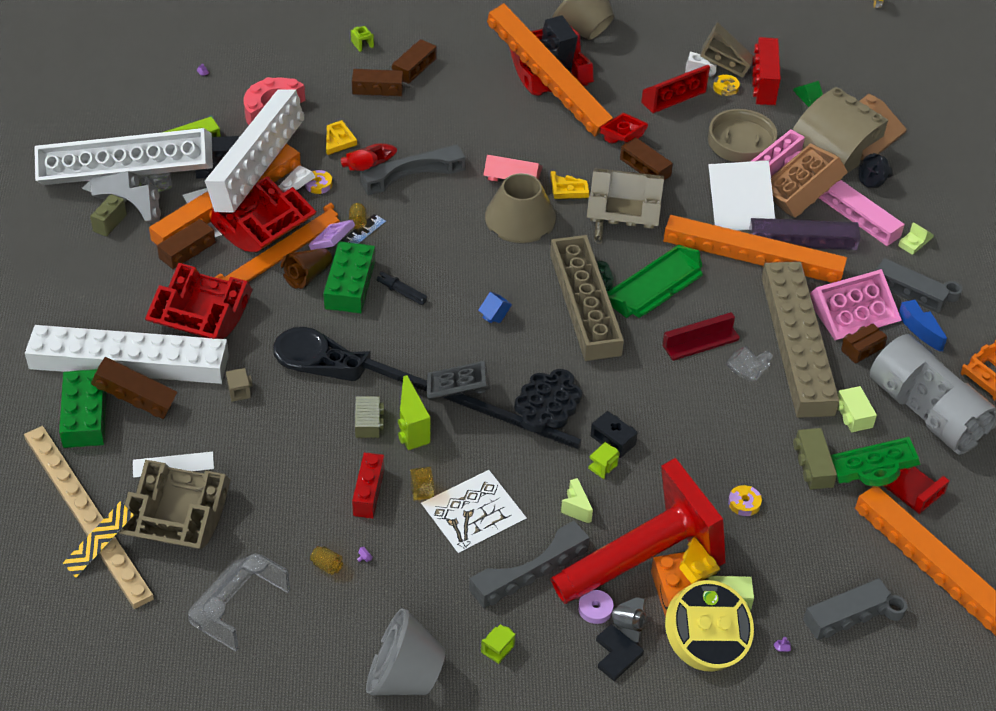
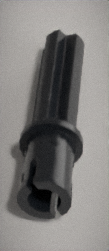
(402, 288)

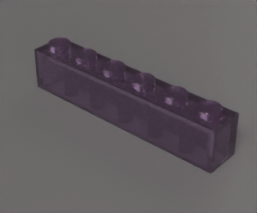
(809, 232)

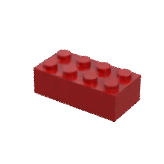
(766, 71)

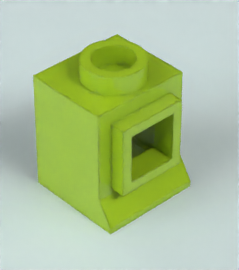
(359, 34)
(604, 459)
(498, 643)

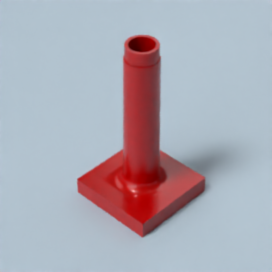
(686, 516)

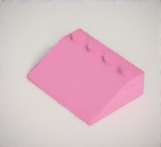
(855, 303)

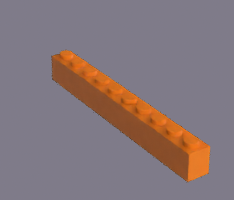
(548, 69)
(202, 206)
(752, 248)
(930, 555)

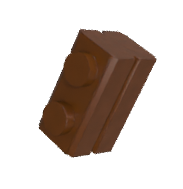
(863, 343)

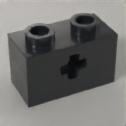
(614, 432)

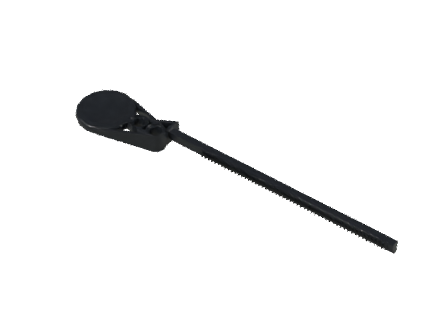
(307, 348)

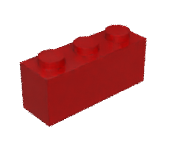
(368, 485)

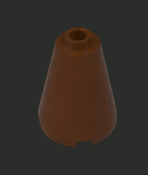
(305, 266)

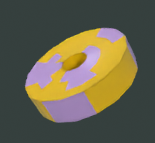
(321, 183)
(748, 507)

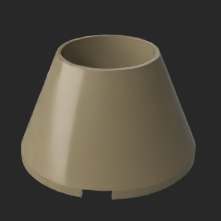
(586, 16)
(520, 210)

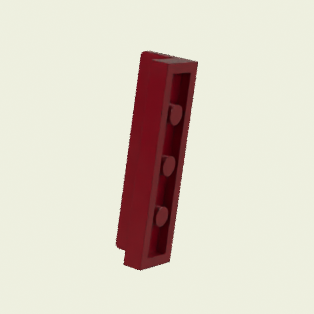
(700, 336)

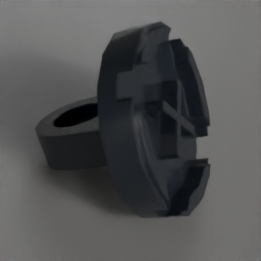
(874, 170)

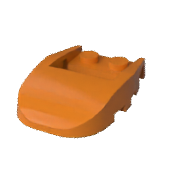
(980, 372)

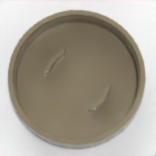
(740, 134)

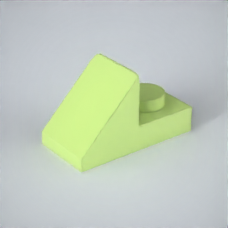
(915, 239)
(577, 503)

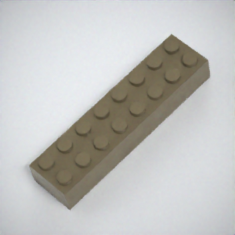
(586, 298)

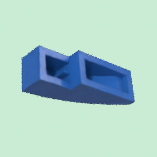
(922, 324)

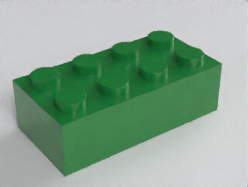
(349, 277)
(82, 410)

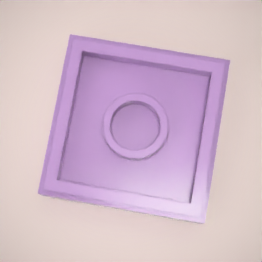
(332, 235)

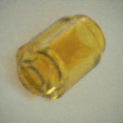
(358, 214)
(326, 560)

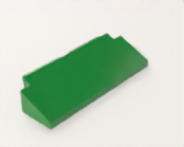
(656, 282)

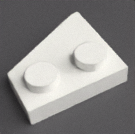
(297, 179)

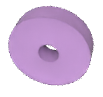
(592, 614)

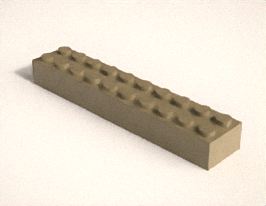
(799, 340)

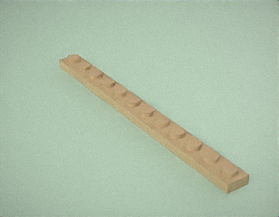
(88, 516)

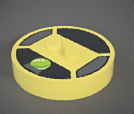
(709, 625)

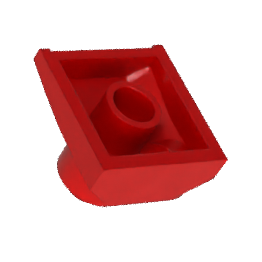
(623, 128)

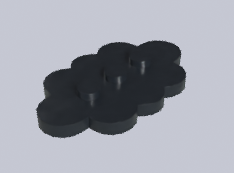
(548, 400)

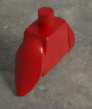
(368, 157)

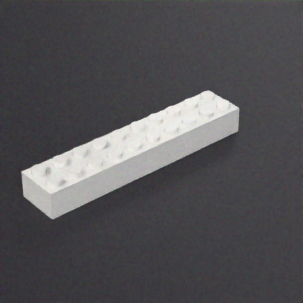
(254, 151)
(137, 154)
(148, 354)

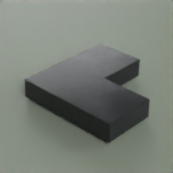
(622, 652)

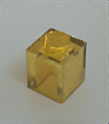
(421, 483)

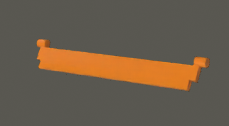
(288, 245)

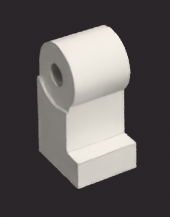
(695, 61)

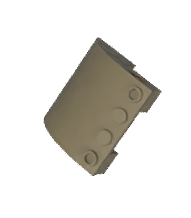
(841, 126)
(625, 197)
(176, 505)

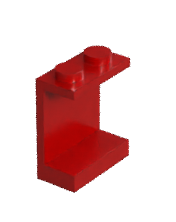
(917, 488)

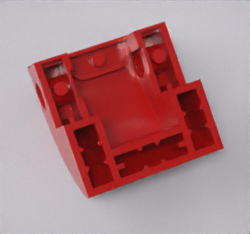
(581, 69)
(263, 216)
(200, 303)

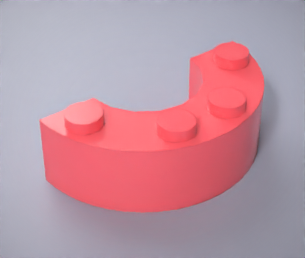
(262, 91)

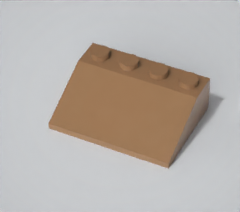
(894, 127)
(806, 179)

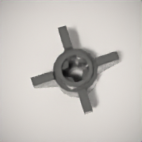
(629, 618)

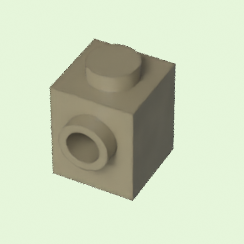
(238, 384)

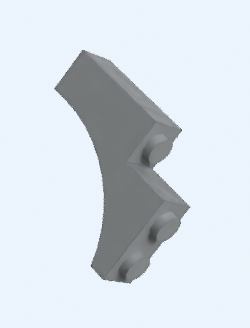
(126, 186)

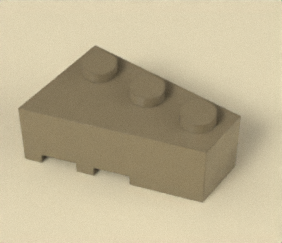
(726, 51)

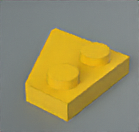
(339, 137)
(568, 187)
(697, 562)

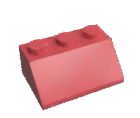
(502, 167)

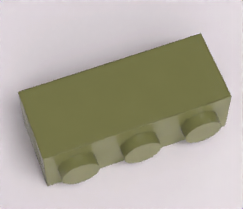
(815, 458)

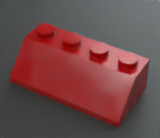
(676, 89)

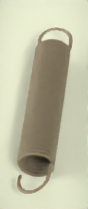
(599, 230)

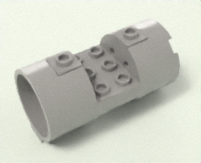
(933, 392)

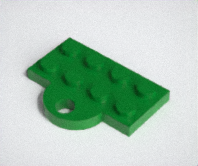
(876, 461)

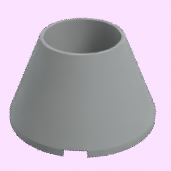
(407, 660)

